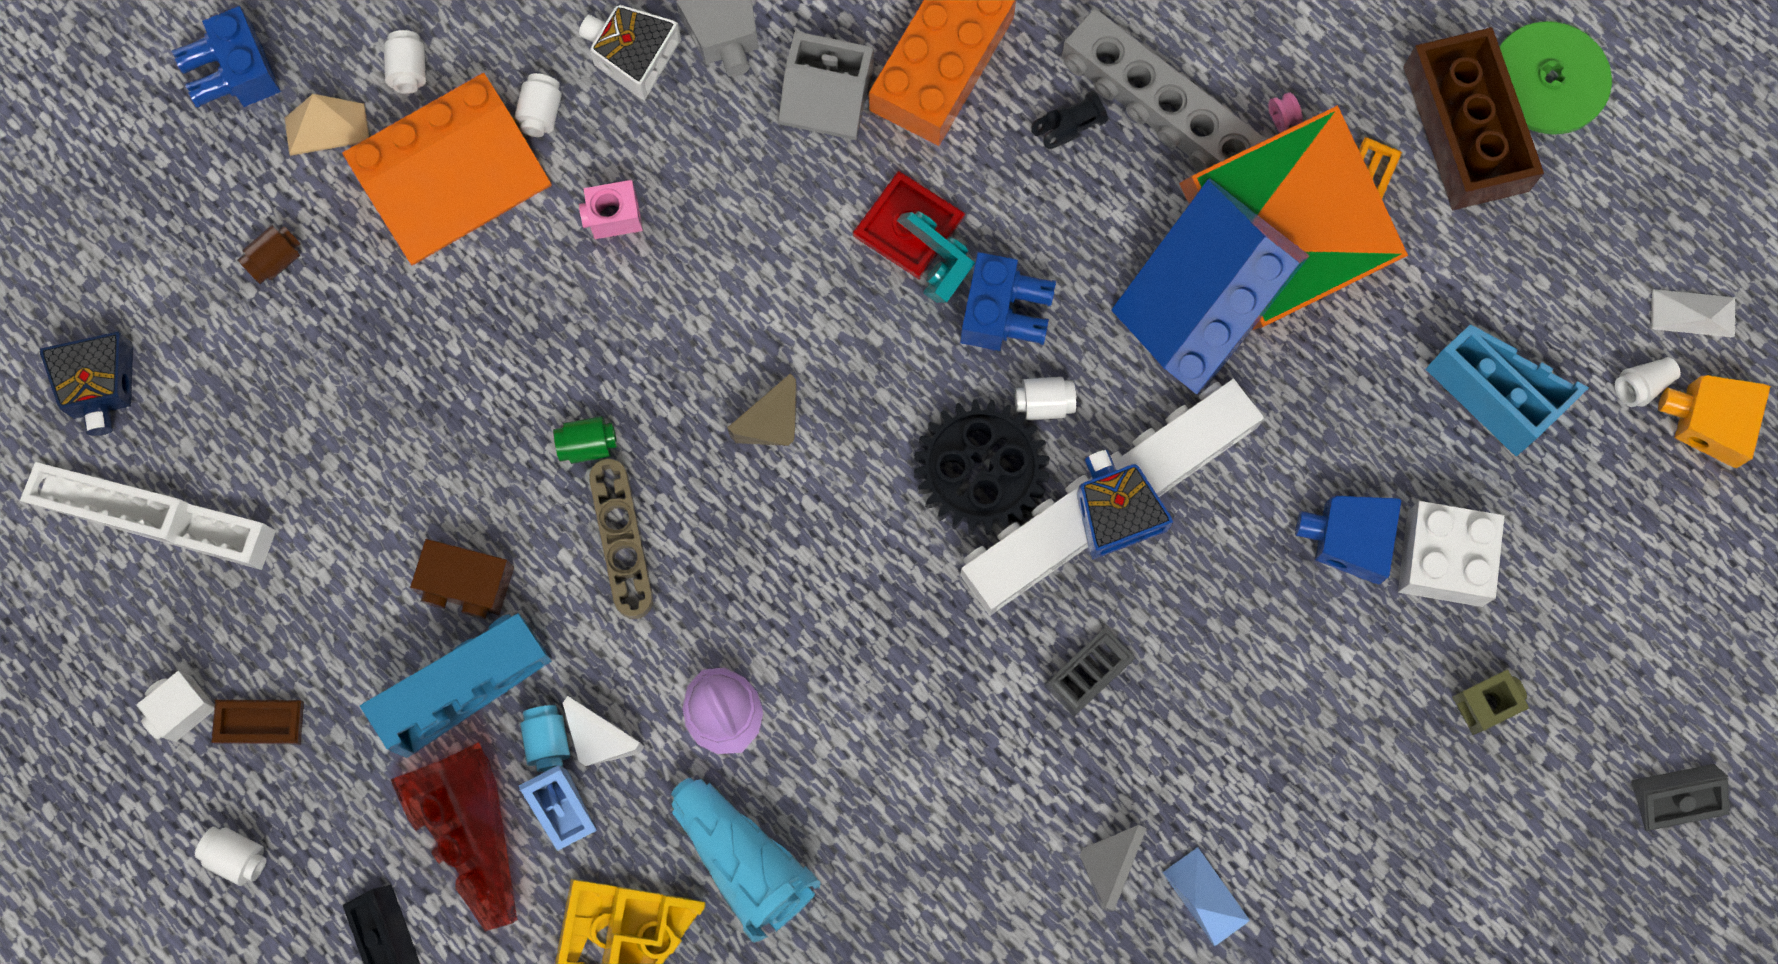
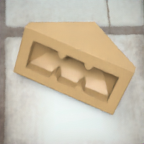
(325, 124)

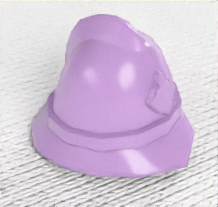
(722, 711)

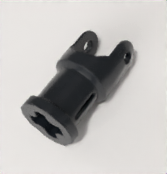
(1070, 120)

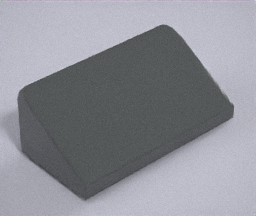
(1682, 796)

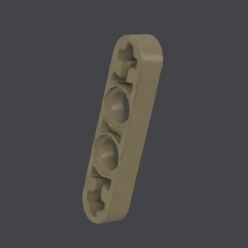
(616, 540)

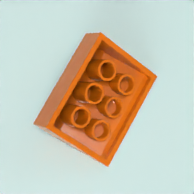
(447, 168)

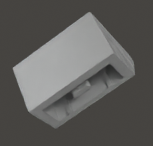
(826, 85)

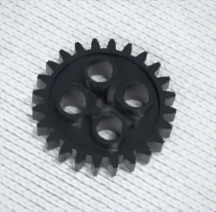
(1011, 489)

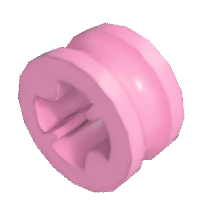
(1285, 112)

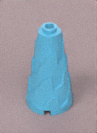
(747, 866)

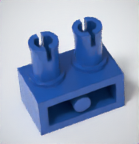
(242, 61)
(988, 313)

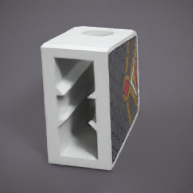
(631, 46)

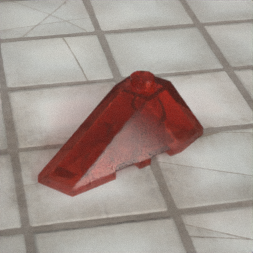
(462, 811)

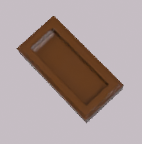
(257, 722)

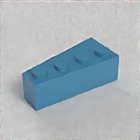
(455, 686)

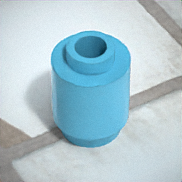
(544, 737)

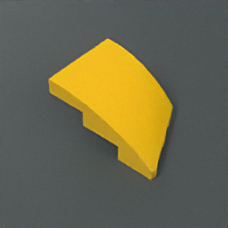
(640, 923)

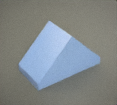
(558, 806)

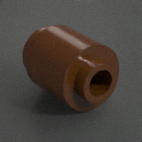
(270, 254)

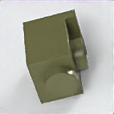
(1475, 709)

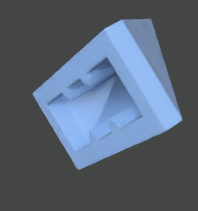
(1206, 896)

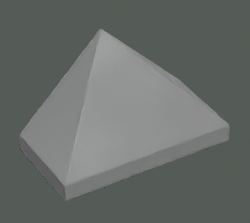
(1110, 863)

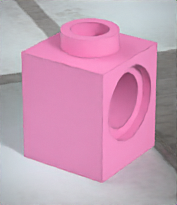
(616, 194)

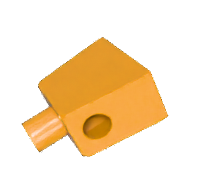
(1718, 416)

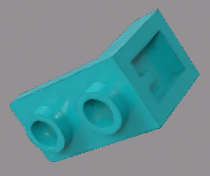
(945, 276)

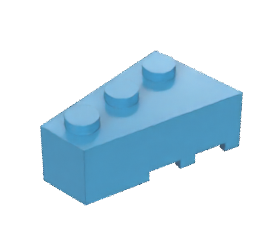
(1502, 388)

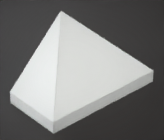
(1693, 313)
(595, 737)

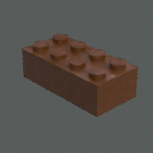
(1472, 118)

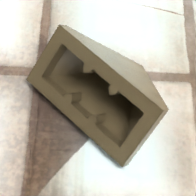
(769, 419)

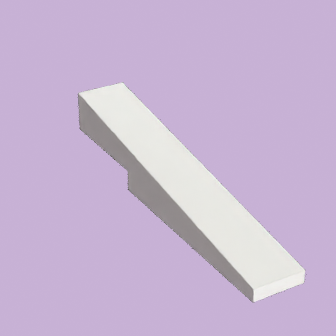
(149, 515)

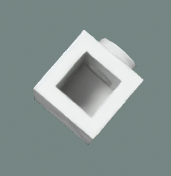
(174, 706)

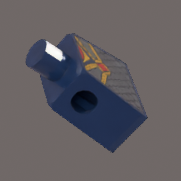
(91, 378)

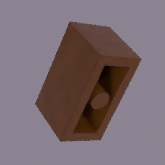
(461, 578)

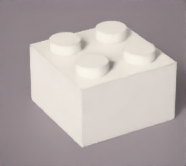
(1451, 554)

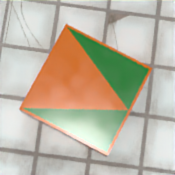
(1317, 196)

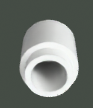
(404, 61)
(538, 105)
(1045, 398)
(231, 855)

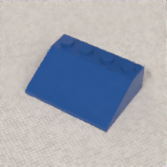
(1207, 286)

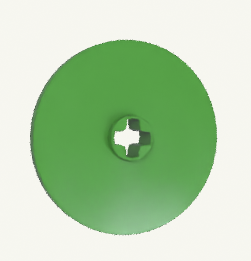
(1581, 82)

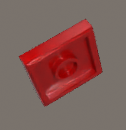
(891, 239)

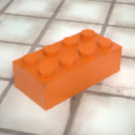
(939, 63)

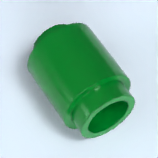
(584, 440)

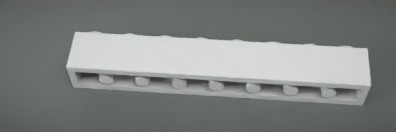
(1057, 530)

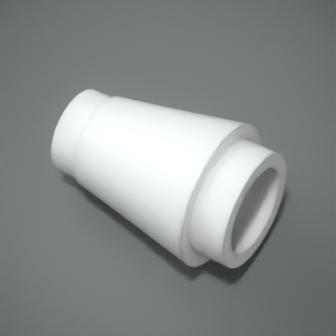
(1646, 381)

